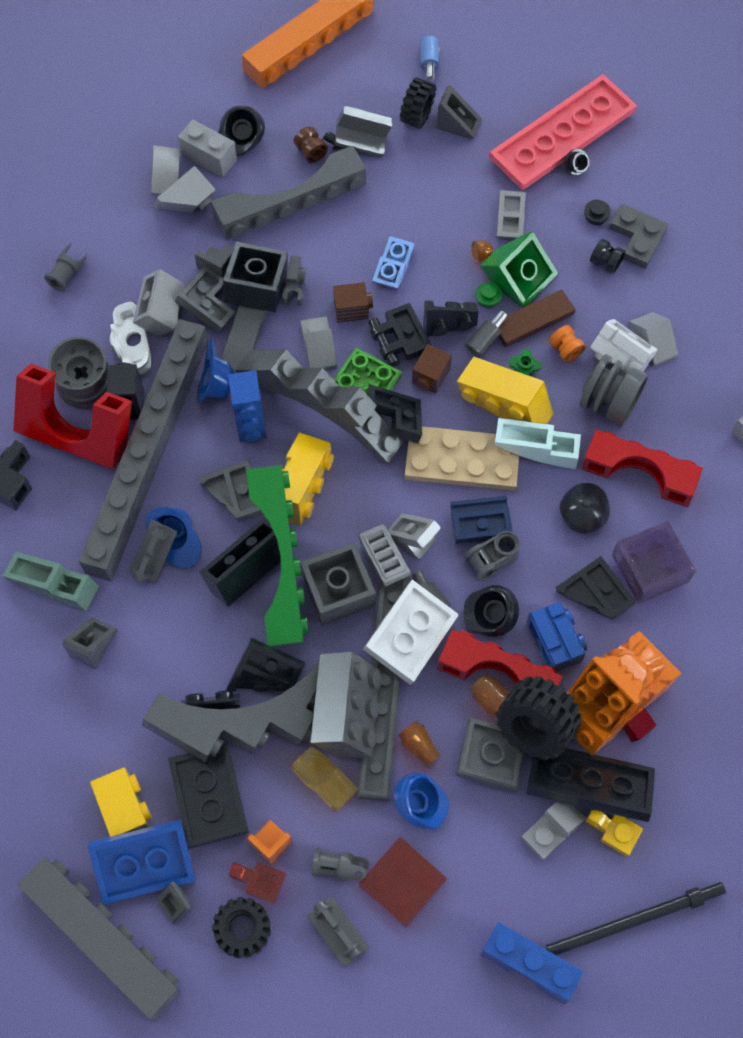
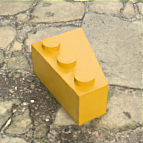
(505, 392)
(306, 466)

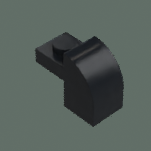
(13, 485)

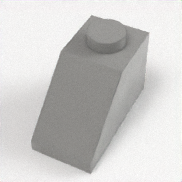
(186, 193)

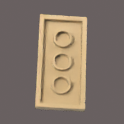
(461, 460)

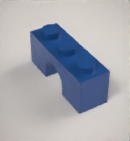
(247, 406)
(533, 962)

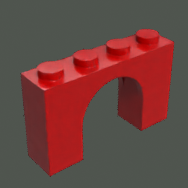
(40, 420)

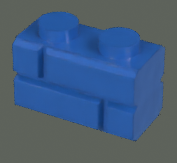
(556, 636)

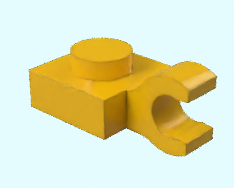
(618, 832)

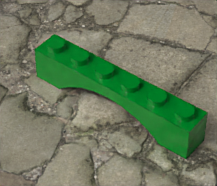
(283, 617)

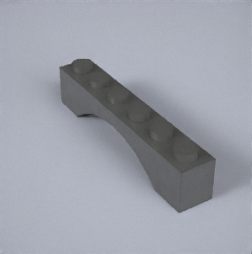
(244, 212)

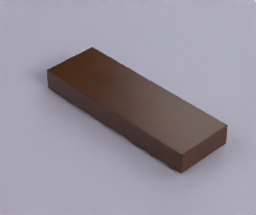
(535, 317)

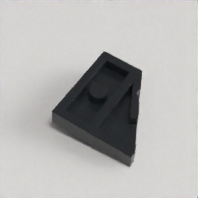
(452, 317)
(598, 590)
(265, 669)

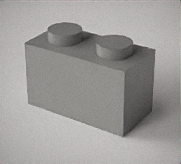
(207, 148)
(156, 303)

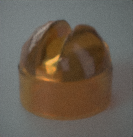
(481, 250)

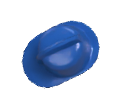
(214, 378)
(186, 546)

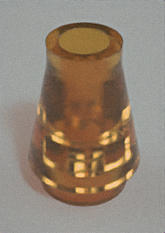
(419, 742)

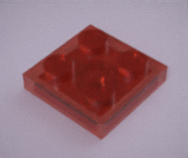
(403, 882)

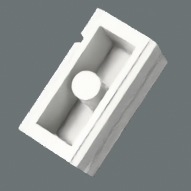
(623, 346)

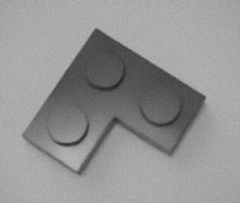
(643, 230)
(200, 299)

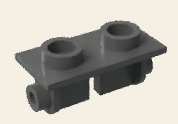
(153, 551)
(337, 931)

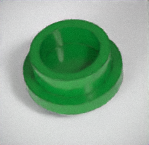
(488, 294)

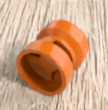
(567, 343)

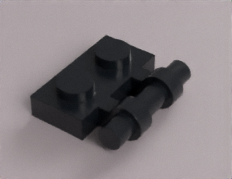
(407, 331)

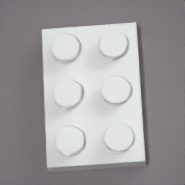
(411, 632)

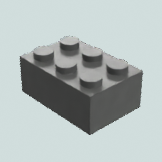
(346, 705)

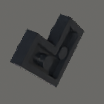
(402, 409)

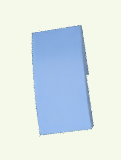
(394, 263)

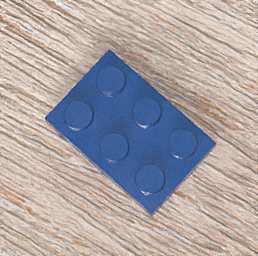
(141, 861)

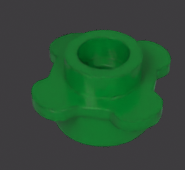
(525, 356)

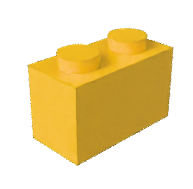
(120, 803)

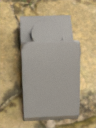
(319, 343)
(414, 533)
(552, 828)

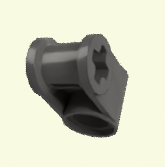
(489, 558)

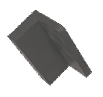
(362, 130)

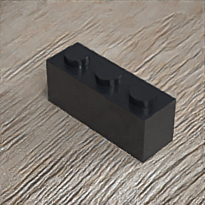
(243, 563)

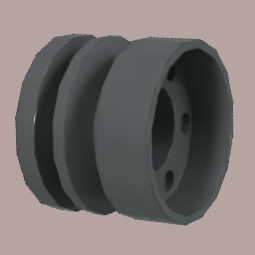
(79, 371)
(613, 390)

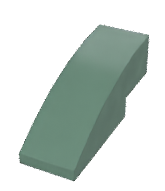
(51, 580)

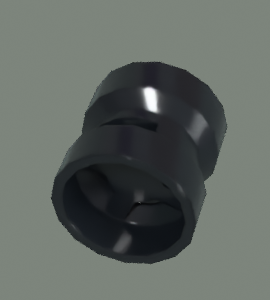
(607, 256)

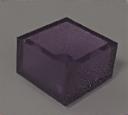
(653, 562)

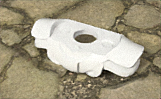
(120, 332)

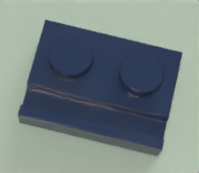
(480, 518)

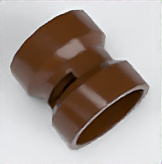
(309, 142)

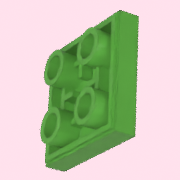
(365, 369)

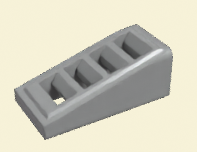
(375, 540)

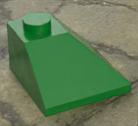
(520, 269)

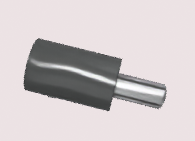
(485, 335)

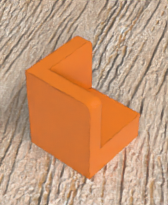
(270, 842)

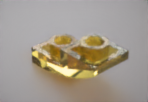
(324, 777)

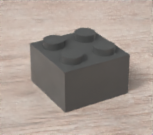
(338, 583)

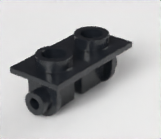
(222, 700)

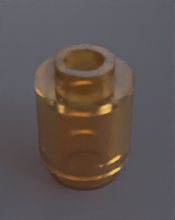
(489, 694)

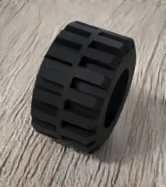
(539, 718)

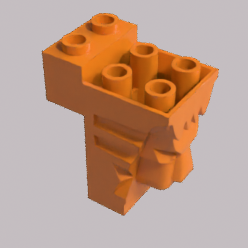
(618, 689)

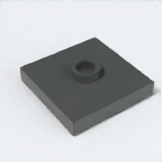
(489, 756)

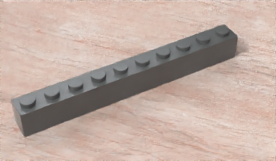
(144, 451)

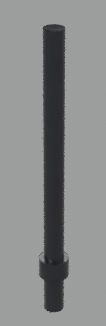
(693, 898)

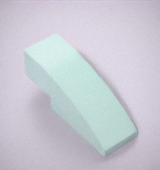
(538, 442)

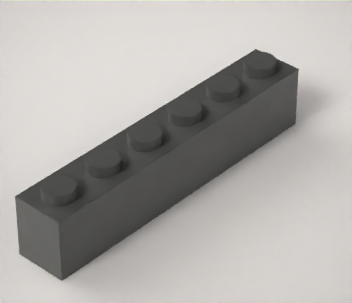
(99, 938)

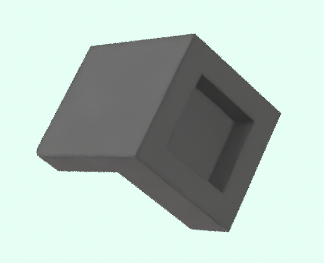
(215, 259)

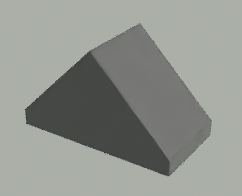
(457, 115)
(89, 642)

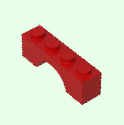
(674, 476)
(466, 655)

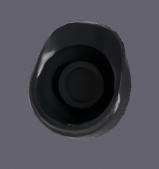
(242, 126)
(585, 508)
(491, 611)

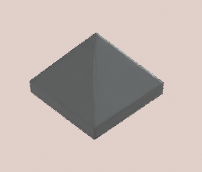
(174, 902)

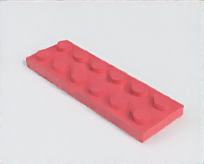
(565, 127)

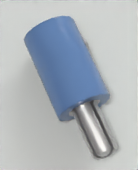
(429, 56)

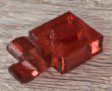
(262, 882)

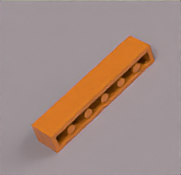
(302, 38)

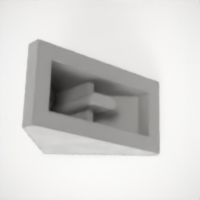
(657, 332)

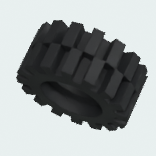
(418, 102)
(225, 916)

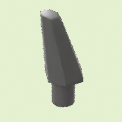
(420, 578)

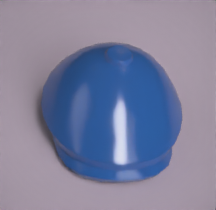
(421, 801)

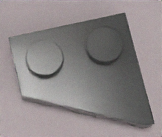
(231, 490)

